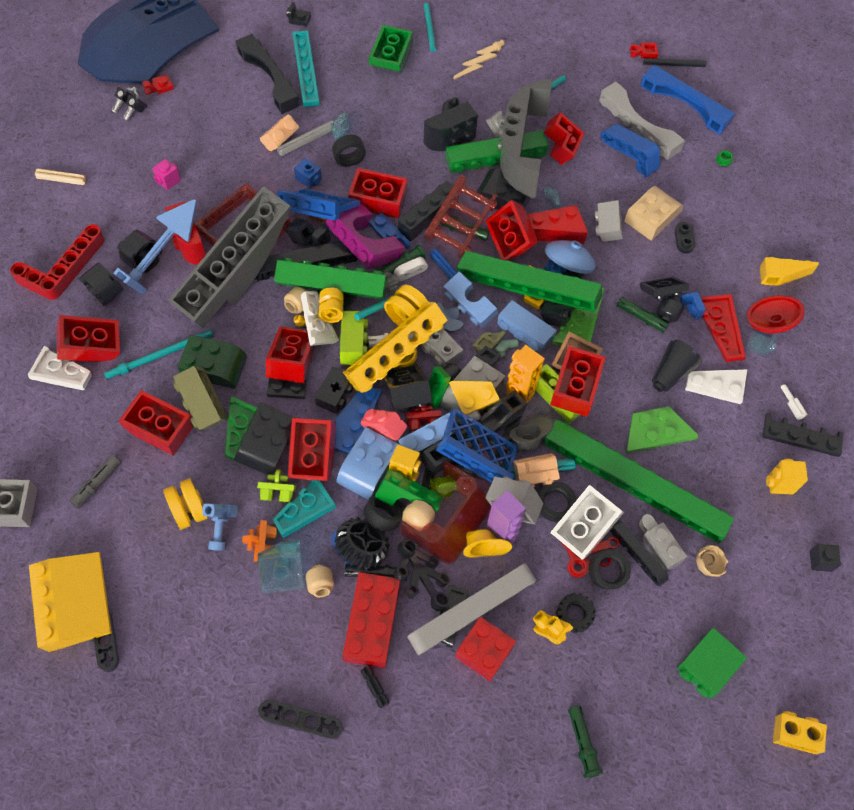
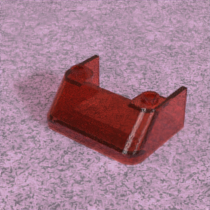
(451, 540)

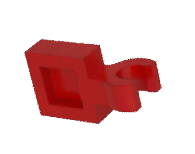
(160, 84)

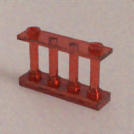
(452, 202)

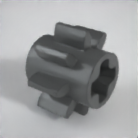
(392, 283)

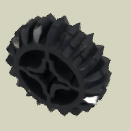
(361, 543)

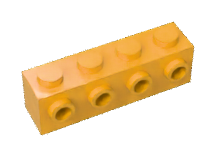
(524, 372)

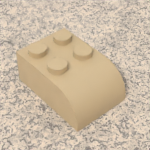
(653, 212)

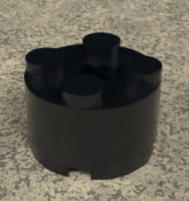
(135, 248)
(101, 283)

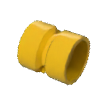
(331, 305)

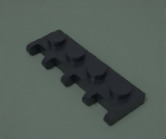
(802, 436)

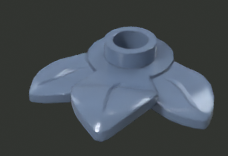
(451, 315)

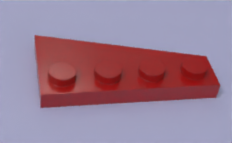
(723, 326)

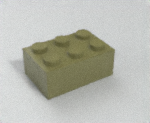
(200, 398)

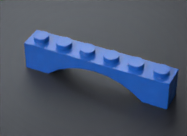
(714, 115)

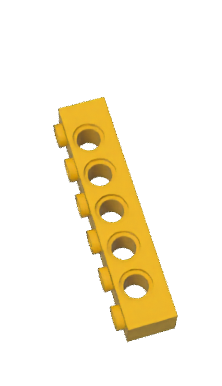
(400, 335)

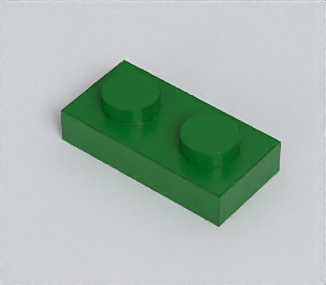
(438, 384)

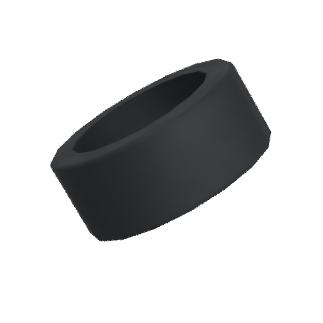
(345, 142)
(563, 489)
(380, 520)
(624, 566)

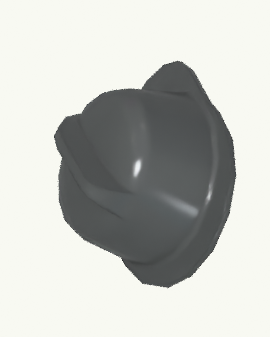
(530, 433)

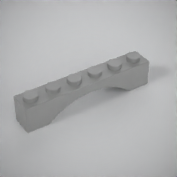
(616, 100)

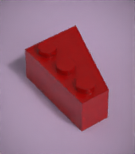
(559, 225)

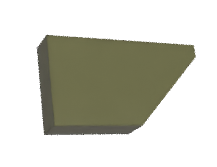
(488, 339)

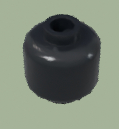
(670, 309)

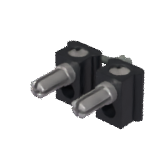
(133, 102)

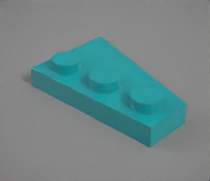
(307, 507)

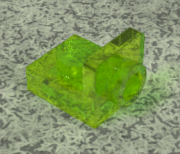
(443, 486)

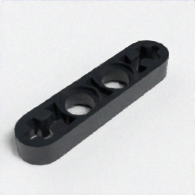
(639, 553)
(301, 716)

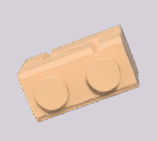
(279, 132)
(537, 469)

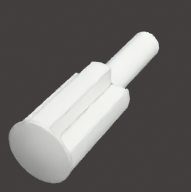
(794, 404)

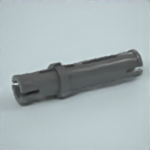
(88, 489)

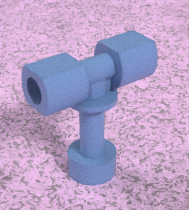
(219, 513)

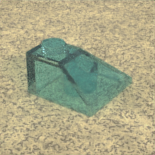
(281, 567)

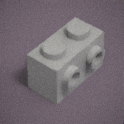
(609, 221)
(442, 348)

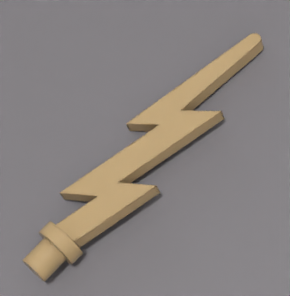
(486, 54)

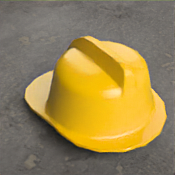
(485, 544)

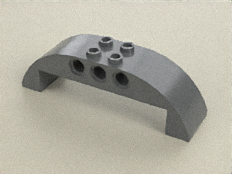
(521, 171)

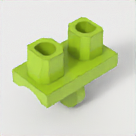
(286, 490)

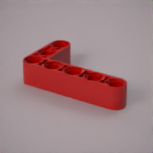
(65, 269)

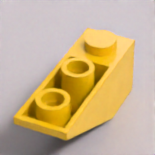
(781, 271)

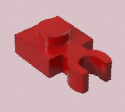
(646, 50)

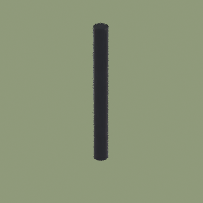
(674, 62)

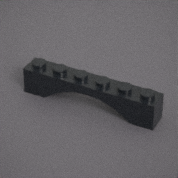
(252, 52)
(495, 419)

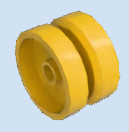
(404, 303)
(184, 504)

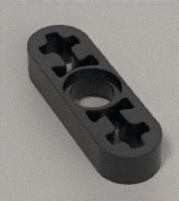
(112, 654)

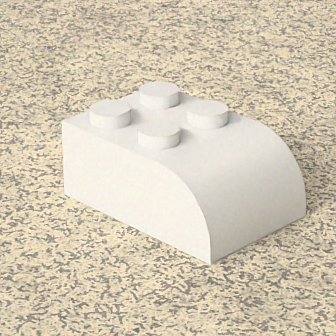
(587, 522)

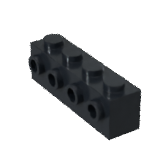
(423, 213)

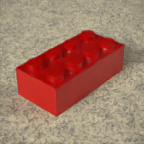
(371, 620)

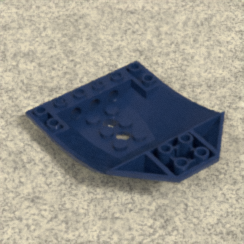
(134, 46)

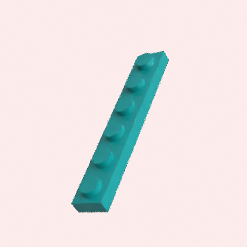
(305, 69)

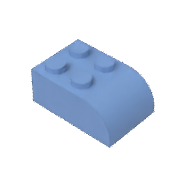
(366, 463)

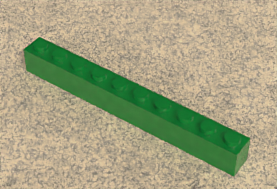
(639, 481)

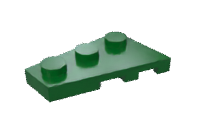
(239, 417)

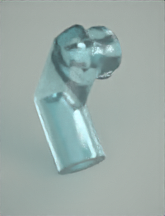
(553, 196)

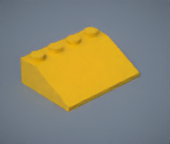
(69, 600)

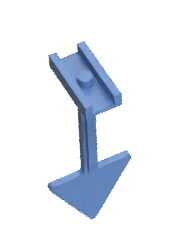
(178, 222)

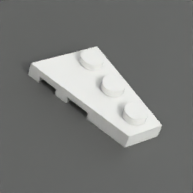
(318, 330)
(59, 372)
(719, 384)

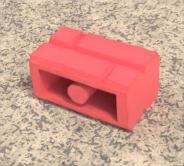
(384, 423)

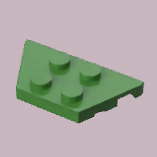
(657, 429)

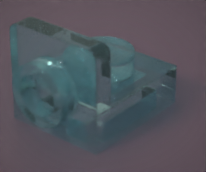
(340, 125)
(761, 343)

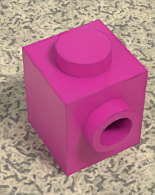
(166, 174)

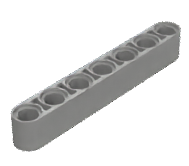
(471, 609)

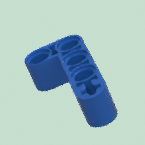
(634, 146)

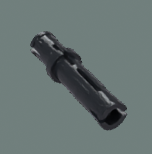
(387, 571)

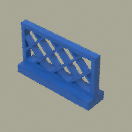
(317, 203)
(472, 459)

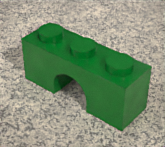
(397, 486)

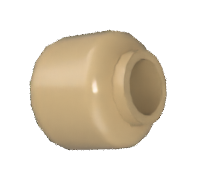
(293, 300)
(319, 581)

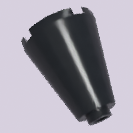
(675, 365)

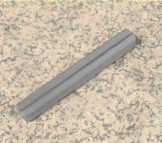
(305, 138)

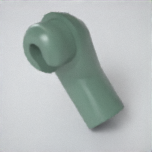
(504, 345)

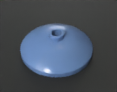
(571, 256)

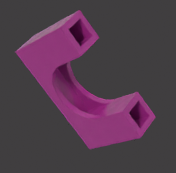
(368, 251)

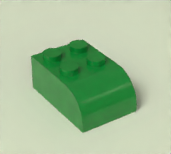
(391, 48)

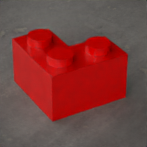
(566, 137)

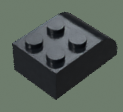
(450, 127)
(495, 183)
(407, 387)
(264, 439)

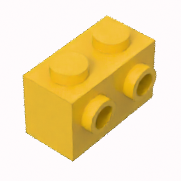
(406, 462)
(787, 477)

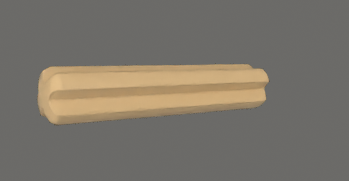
(60, 176)

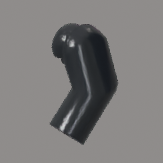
(451, 103)

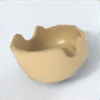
(418, 514)
(711, 555)

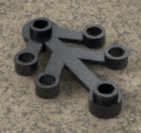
(409, 552)

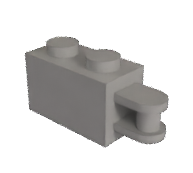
(661, 543)

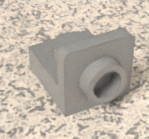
(495, 122)

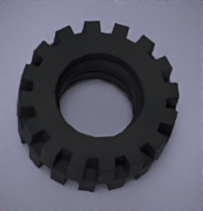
(584, 603)

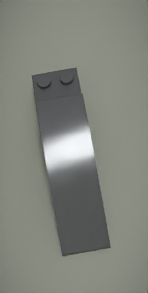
(233, 260)

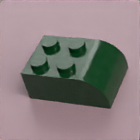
(219, 359)

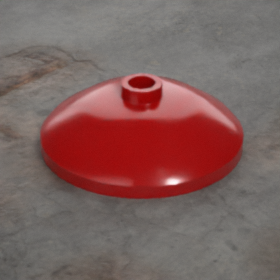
(775, 314)

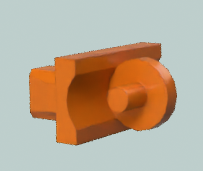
(263, 532)

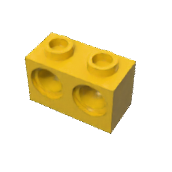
(799, 738)

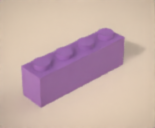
(506, 517)

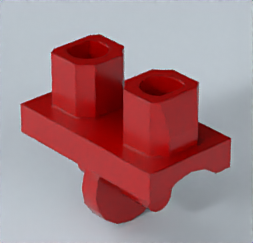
(421, 415)

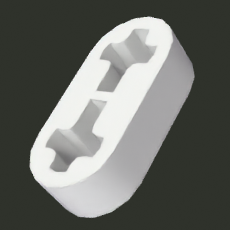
(411, 268)

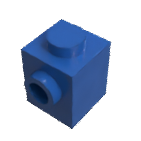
(308, 173)

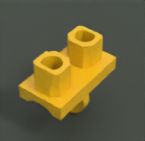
(551, 627)

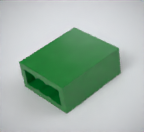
(711, 663)

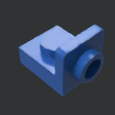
(694, 303)

